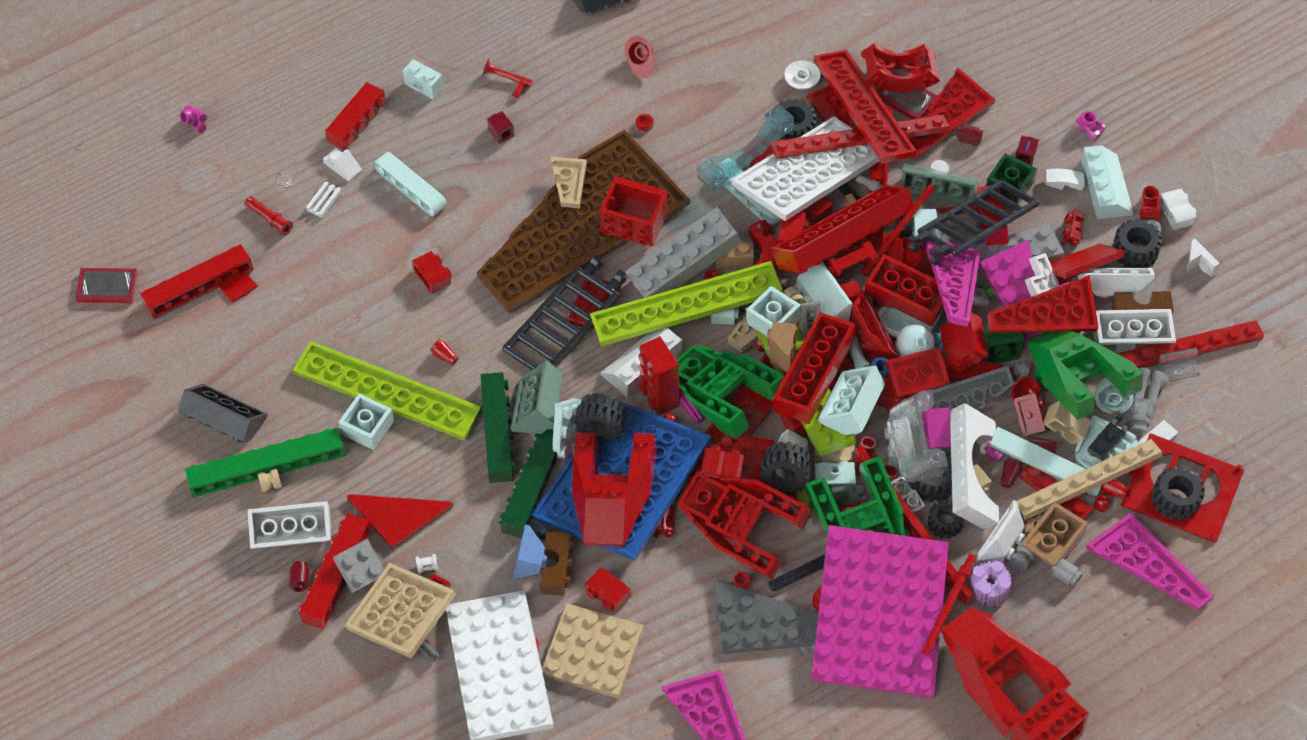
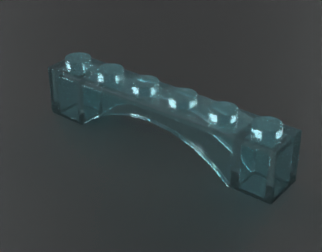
(719, 169)

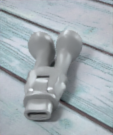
(1144, 409)

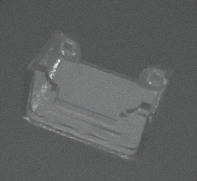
(913, 456)

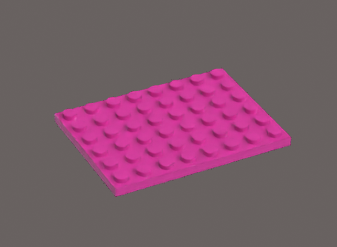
(879, 611)

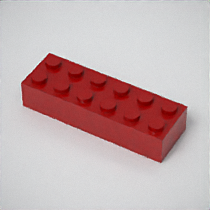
(814, 368)

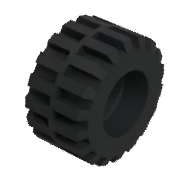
(802, 114)
(1141, 233)
(601, 416)
(790, 457)
(1183, 481)
(935, 488)

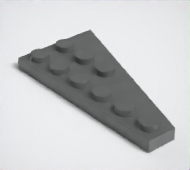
(973, 391)

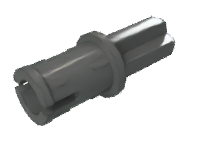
(428, 651)

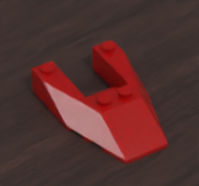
(610, 503)
(729, 509)
(989, 659)

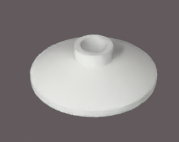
(802, 74)

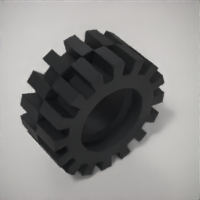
(941, 528)

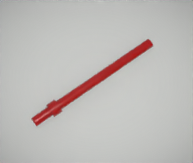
(898, 229)
(963, 574)

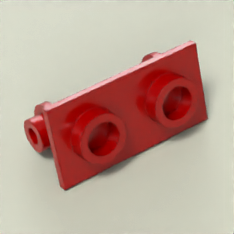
(1073, 222)
(666, 526)

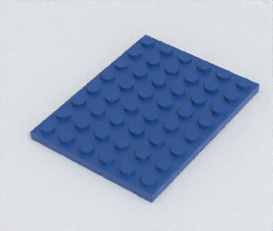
(676, 457)

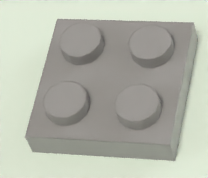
(359, 565)

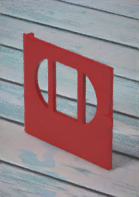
(1210, 516)

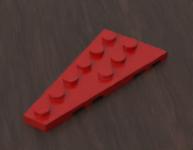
(959, 103)
(1055, 310)

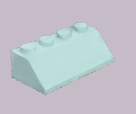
(1105, 183)
(820, 285)
(852, 400)

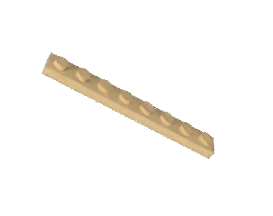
(1089, 479)

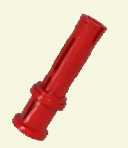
(274, 219)

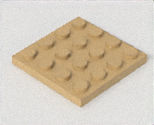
(400, 610)
(592, 650)

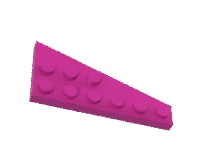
(1007, 275)
(956, 282)
(1142, 555)
(706, 706)

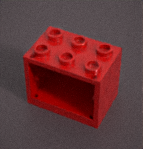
(633, 211)
(1052, 718)

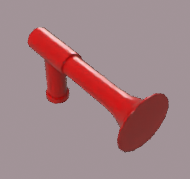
(522, 81)

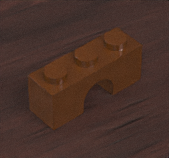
(1158, 300)
(555, 578)

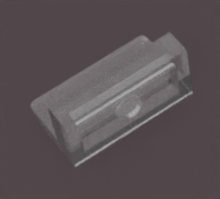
(1179, 364)

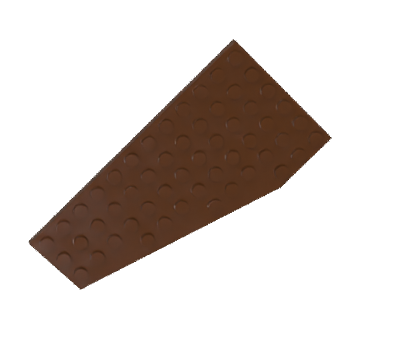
(561, 238)

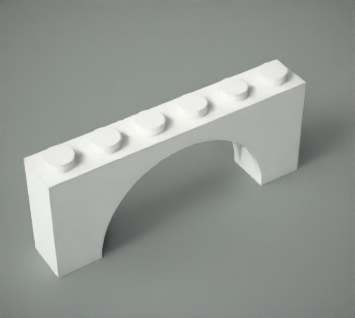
(967, 495)

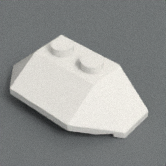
(1110, 280)
(1003, 538)

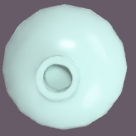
(914, 340)
(1110, 399)

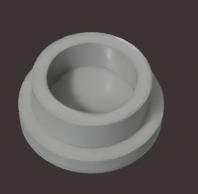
(1021, 369)

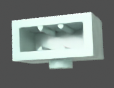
(423, 79)
(836, 473)

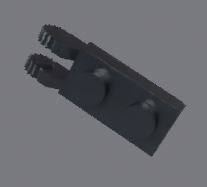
(1109, 438)

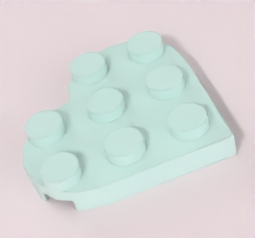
(1096, 426)
(565, 428)

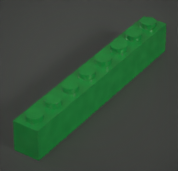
(245, 467)

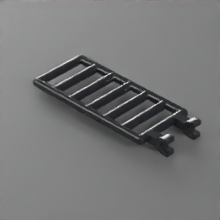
(945, 248)
(587, 274)

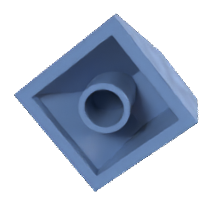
(530, 555)

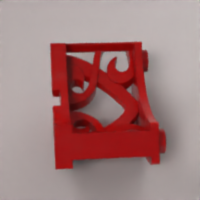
(882, 61)
(856, 253)

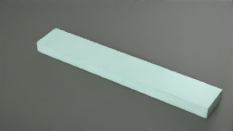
(1036, 456)

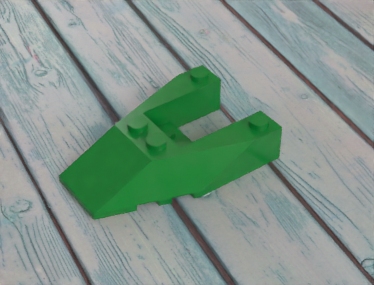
(1070, 360)
(712, 375)
(879, 515)

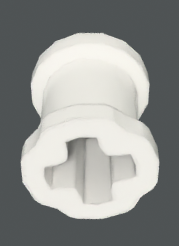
(427, 564)

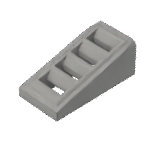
(803, 316)

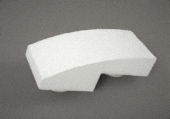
(1060, 177)
(909, 496)

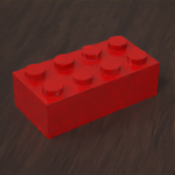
(905, 290)
(658, 376)

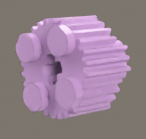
(990, 583)

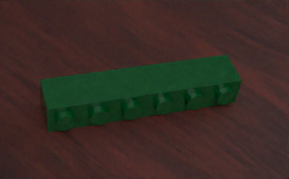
(496, 427)
(530, 486)

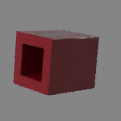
(500, 127)
(1027, 149)

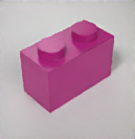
(937, 428)

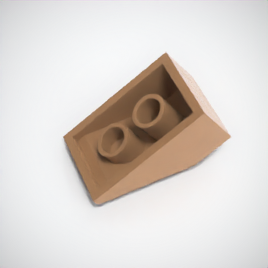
(1055, 534)

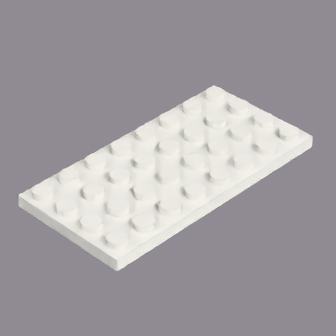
(798, 181)
(498, 667)

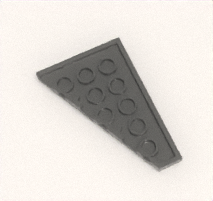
(759, 622)

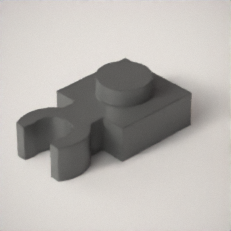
(846, 494)

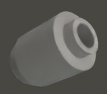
(1067, 573)

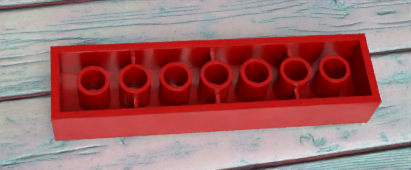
(842, 229)

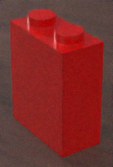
(963, 344)

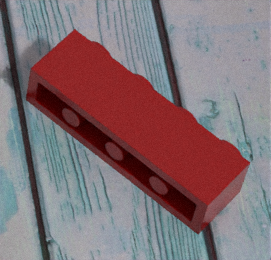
(355, 116)
(1001, 236)

